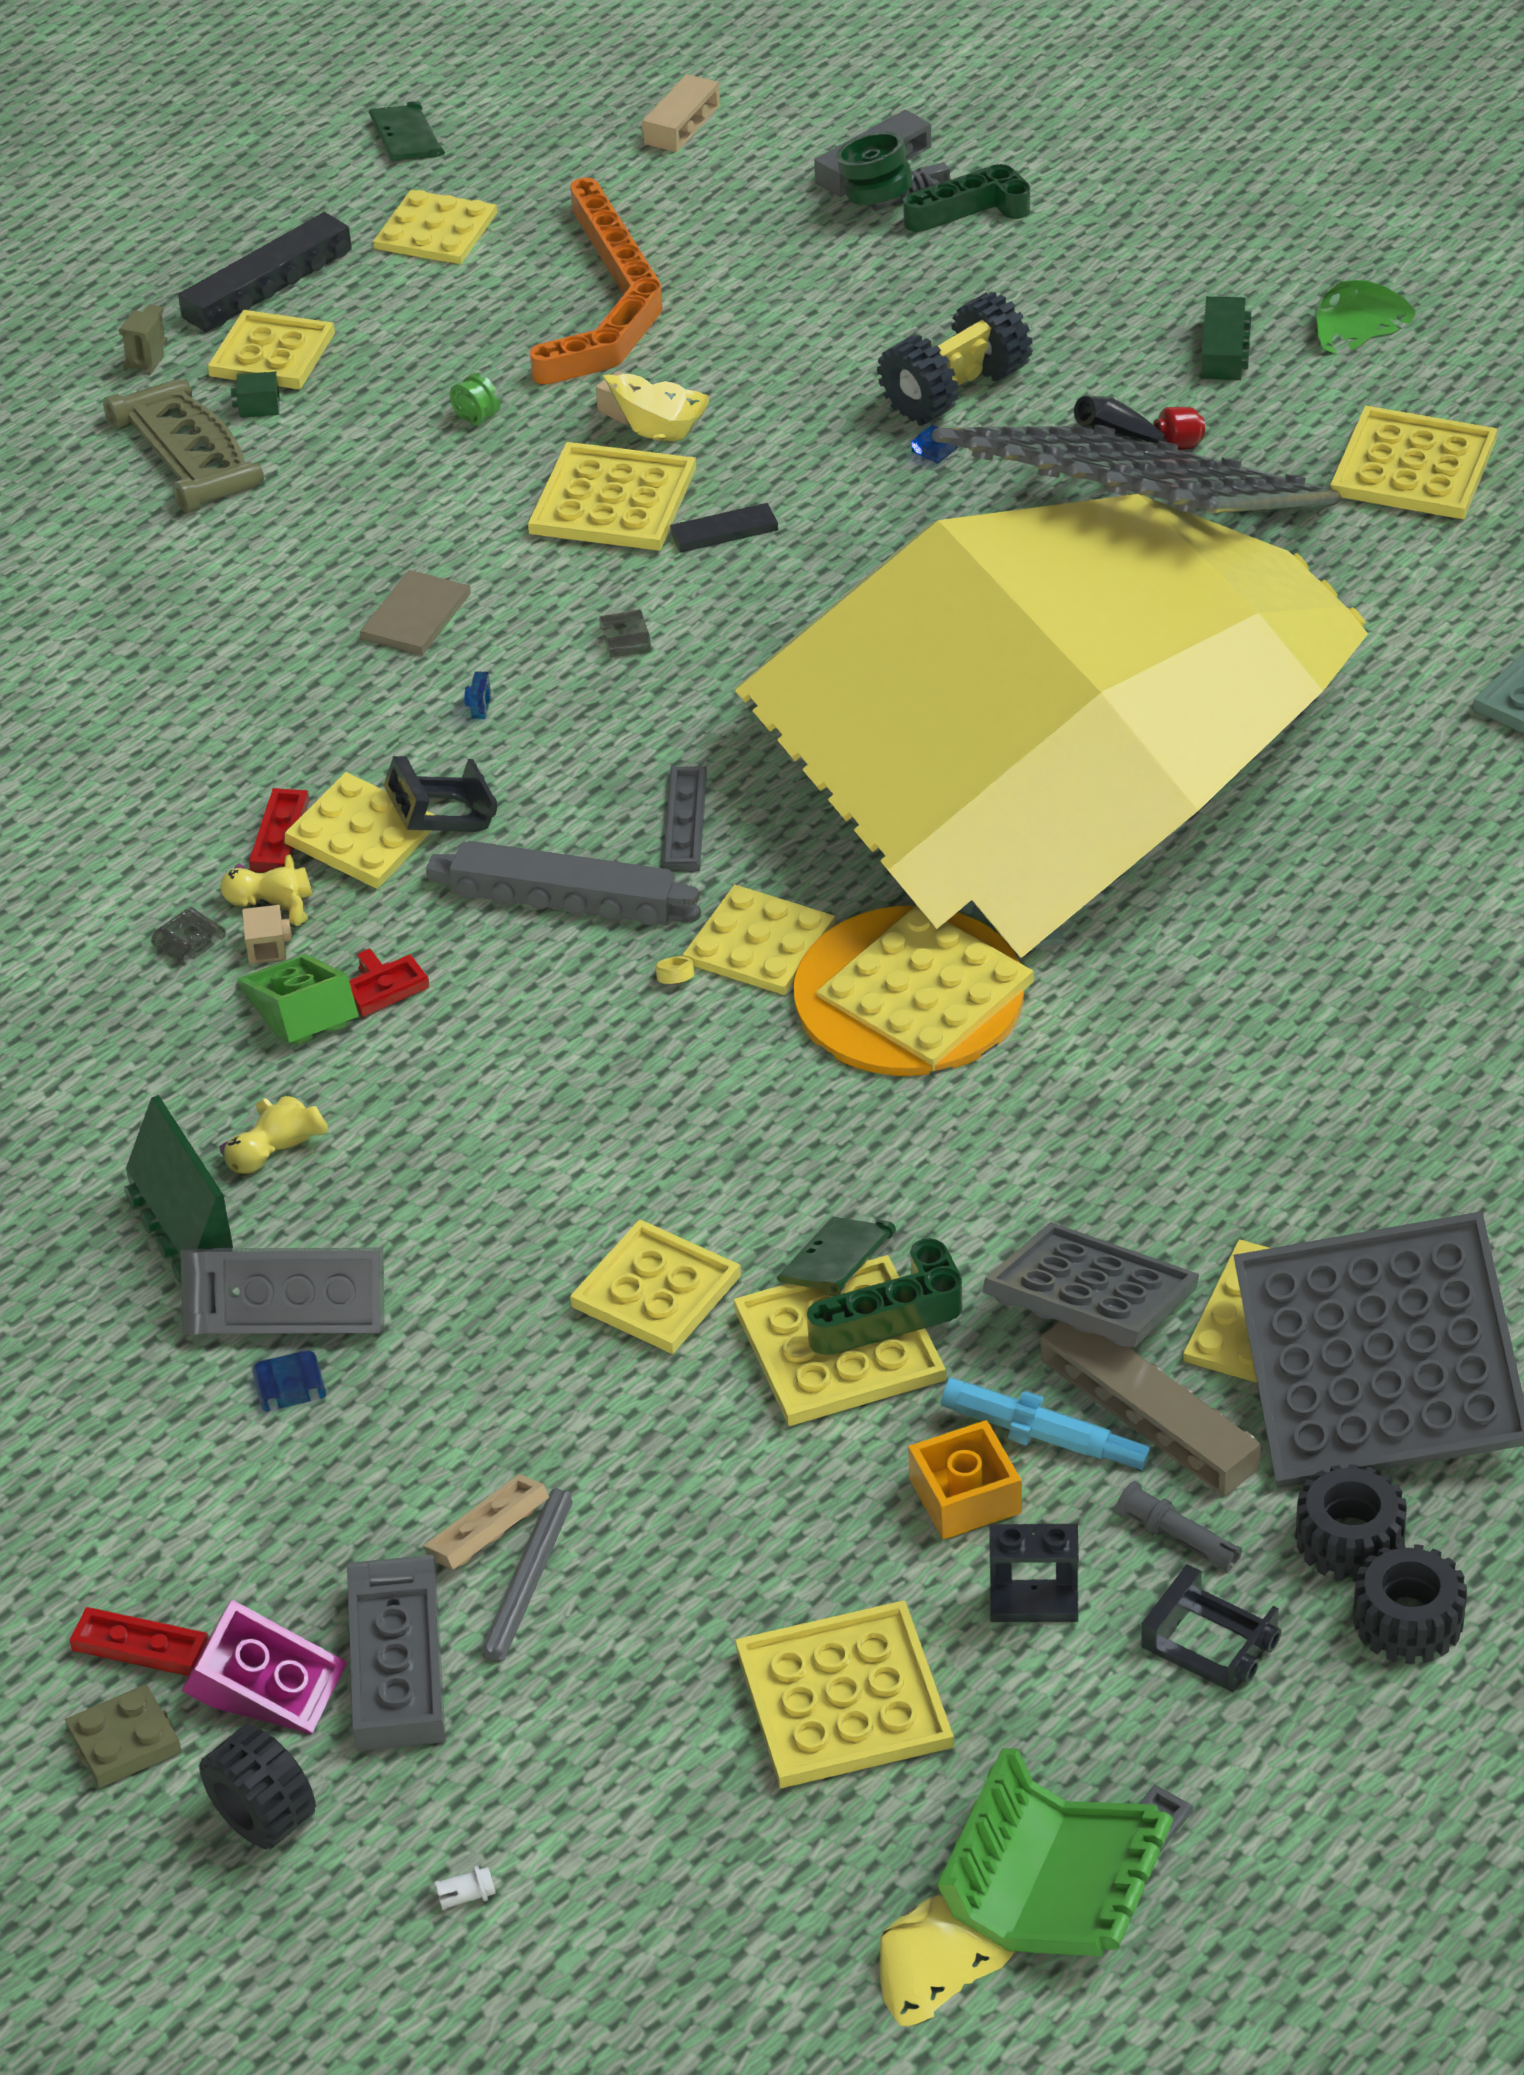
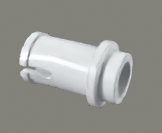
(465, 1888)

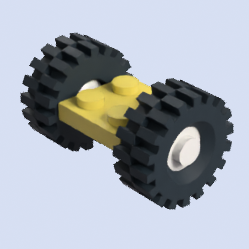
(986, 341)

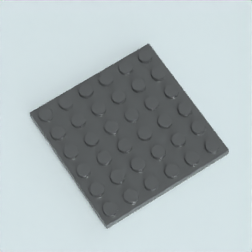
(1381, 1348)

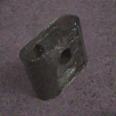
(625, 633)
(187, 934)

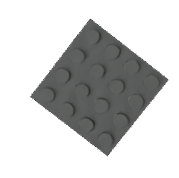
(1090, 1284)

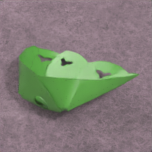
(1359, 313)

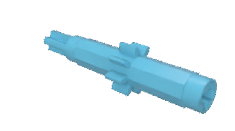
(1028, 1419)

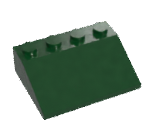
(174, 1189)

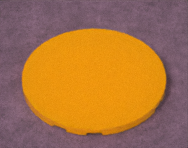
(855, 1042)

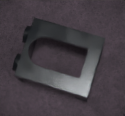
(412, 793)
(1186, 1596)
(1038, 1598)

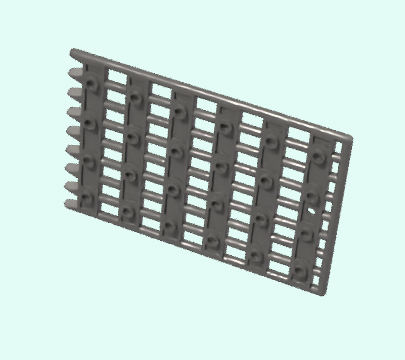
(1140, 467)

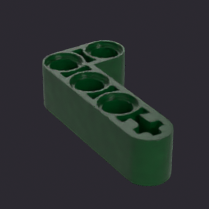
(966, 195)
(891, 1307)

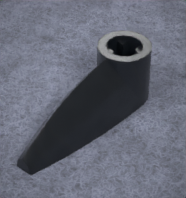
(1116, 415)

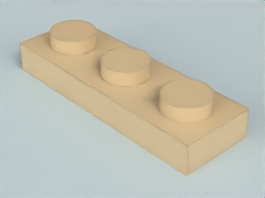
(486, 1521)

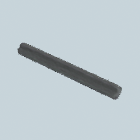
(527, 1575)

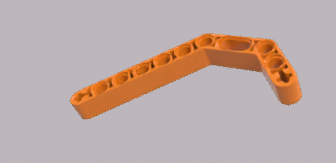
(638, 306)

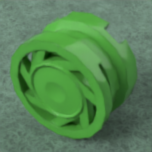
(474, 399)

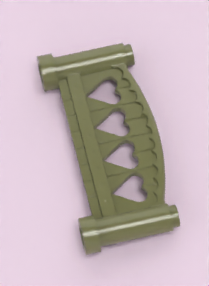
(195, 483)

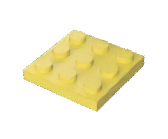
(435, 226)
(272, 344)
(355, 831)
(757, 939)
(655, 1286)

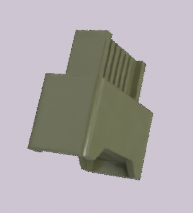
(144, 339)

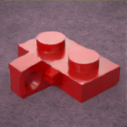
(385, 983)

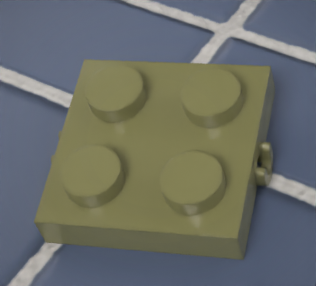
(123, 1735)

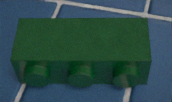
(1225, 338)

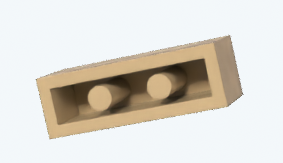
(681, 113)

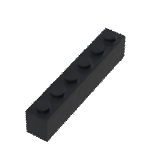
(265, 272)

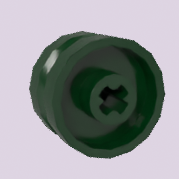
(874, 168)

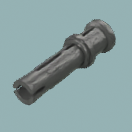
(1162, 1518)

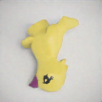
(277, 886)
(276, 1129)

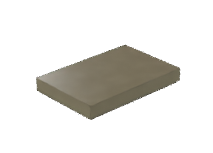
(415, 612)

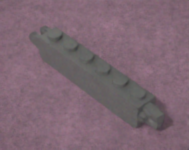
(565, 883)

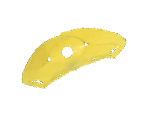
(652, 411)
(931, 1950)

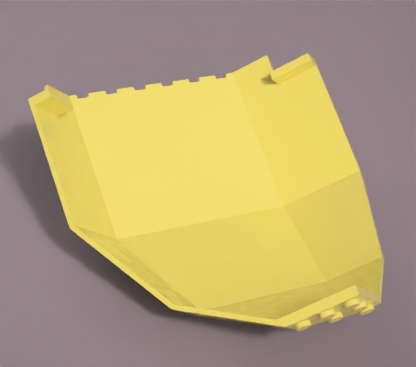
(1048, 696)

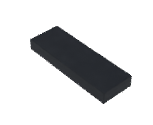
(724, 527)

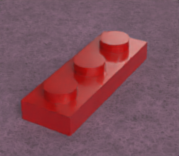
(282, 811)
(137, 1641)

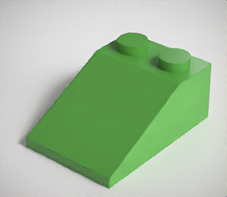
(300, 998)

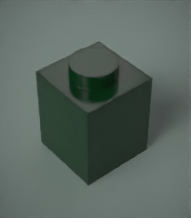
(256, 394)

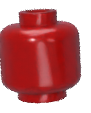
(1181, 426)

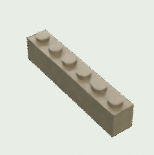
(1154, 1406)

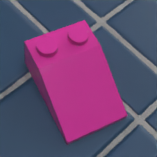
(263, 1671)

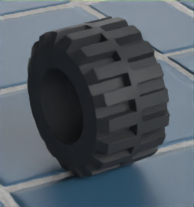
(1348, 1494)
(1403, 1628)
(257, 1786)

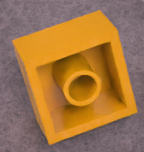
(965, 1479)

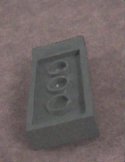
(282, 1290)
(395, 1653)

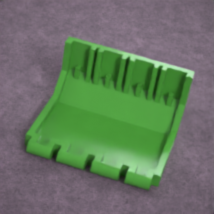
(1049, 1868)

